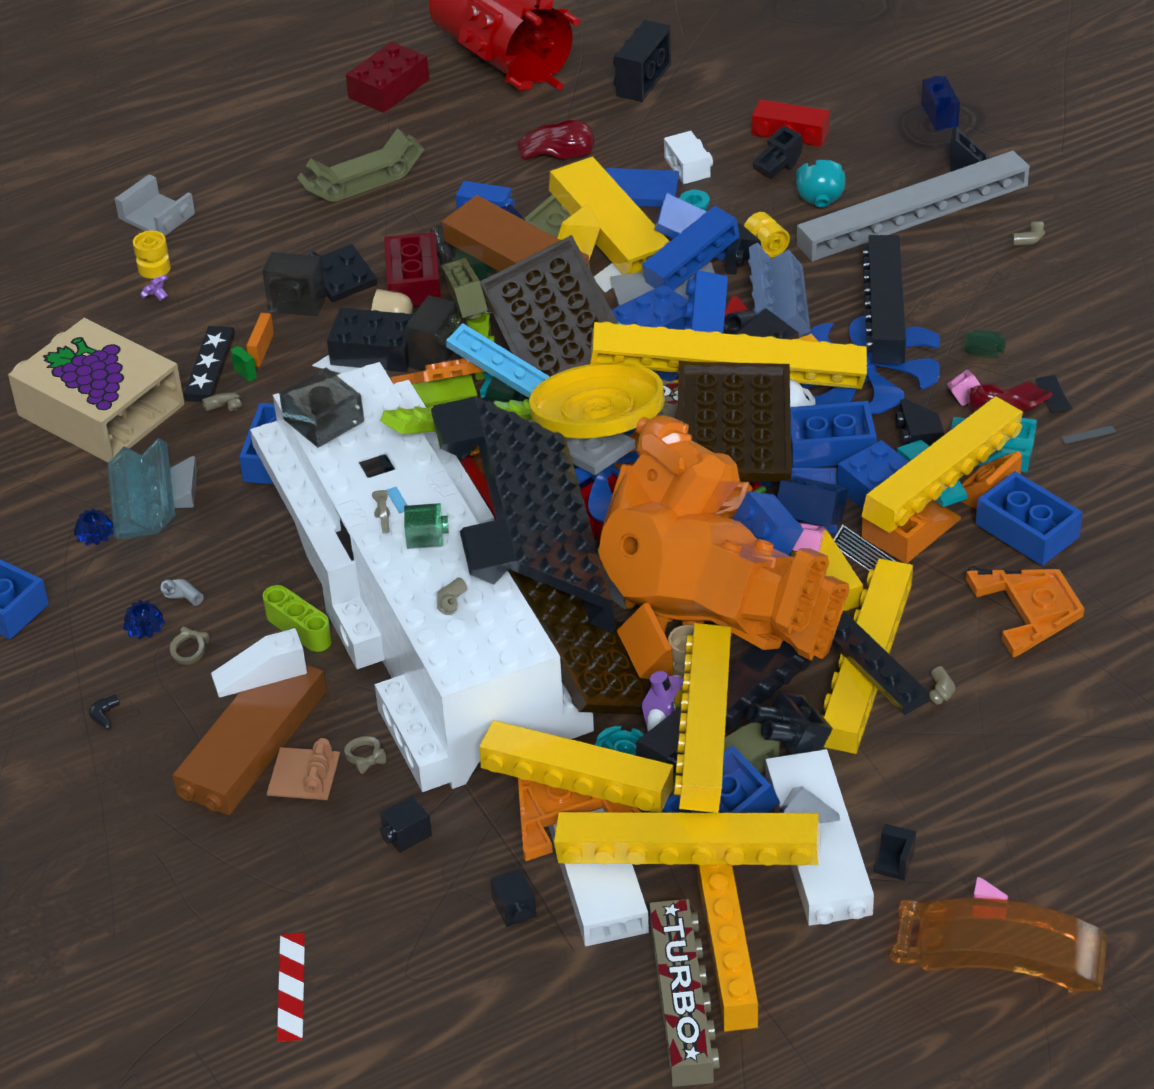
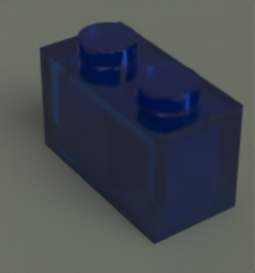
(940, 102)

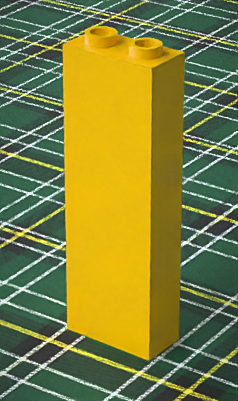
(625, 230)

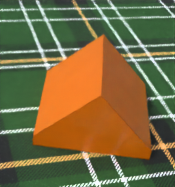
(989, 475)
(646, 643)

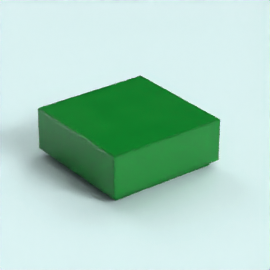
(243, 363)

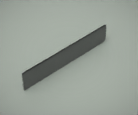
(1088, 434)

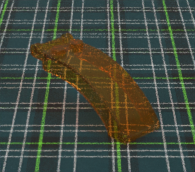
(1002, 937)

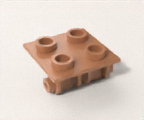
(304, 772)

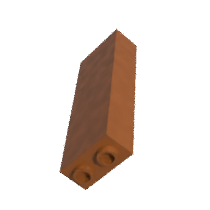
(494, 234)
(246, 740)

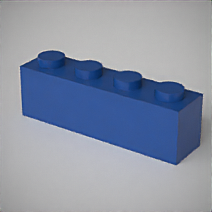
(691, 249)
(706, 302)

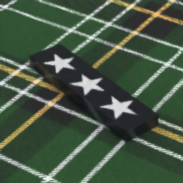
(209, 363)

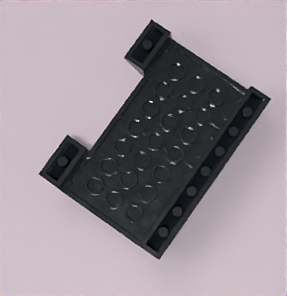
(536, 503)

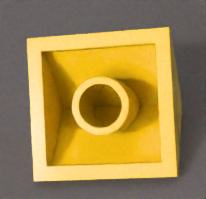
(583, 228)

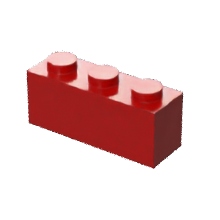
(807, 121)

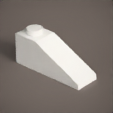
(263, 663)

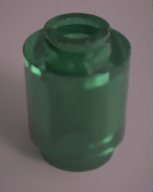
(985, 343)

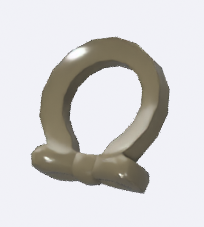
(382, 510)
(186, 633)
(363, 764)

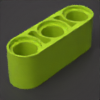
(290, 611)

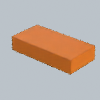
(260, 338)

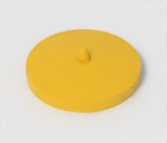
(597, 399)

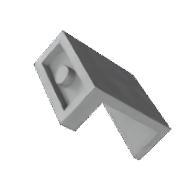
(149, 210)

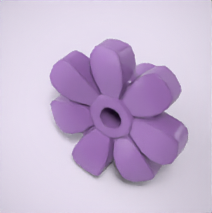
(155, 288)

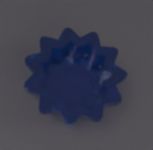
(93, 527)
(143, 619)

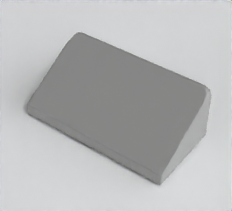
(184, 483)

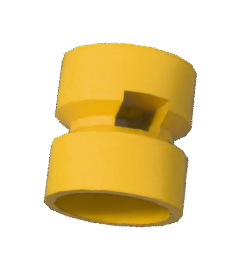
(772, 235)
(151, 254)

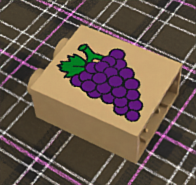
(96, 389)

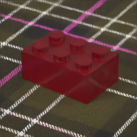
(387, 77)
(412, 266)

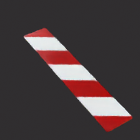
(291, 987)

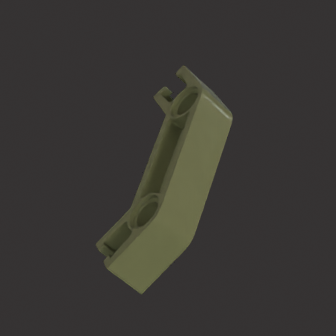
(364, 171)

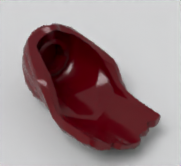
(559, 140)
(1023, 396)

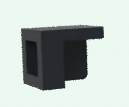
(895, 852)

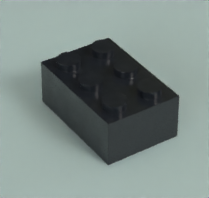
(642, 60)
(369, 338)

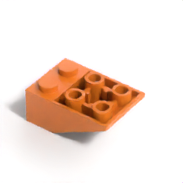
(915, 535)

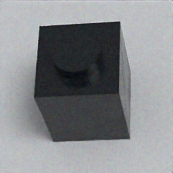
(405, 824)
(513, 897)

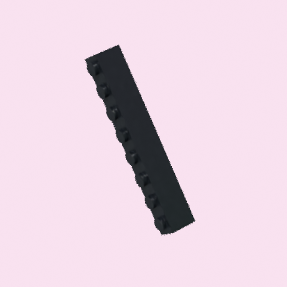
(884, 299)
(749, 681)

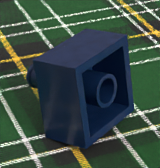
(813, 500)

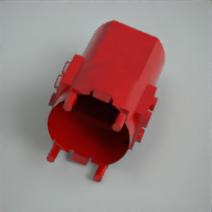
(515, 36)

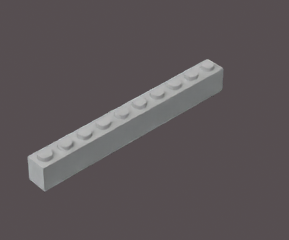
(912, 205)

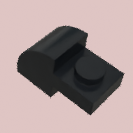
(782, 152)

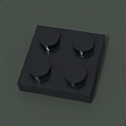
(345, 273)

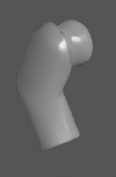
(181, 589)

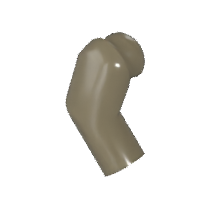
(1031, 237)
(222, 399)
(447, 596)
(944, 686)

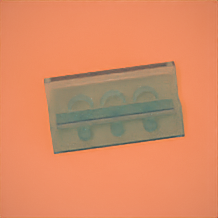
(141, 491)

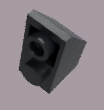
(918, 423)

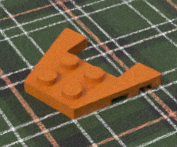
(439, 371)
(1040, 598)
(541, 807)

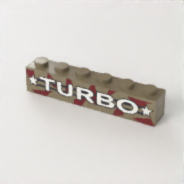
(681, 993)

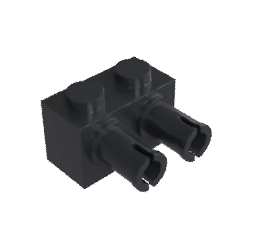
(792, 722)

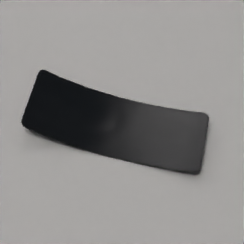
(1058, 401)

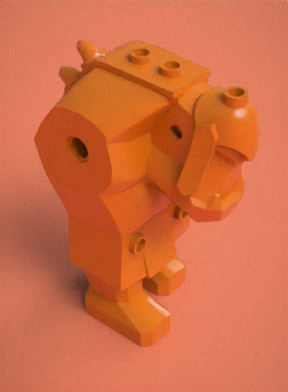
(701, 567)

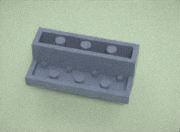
(779, 287)

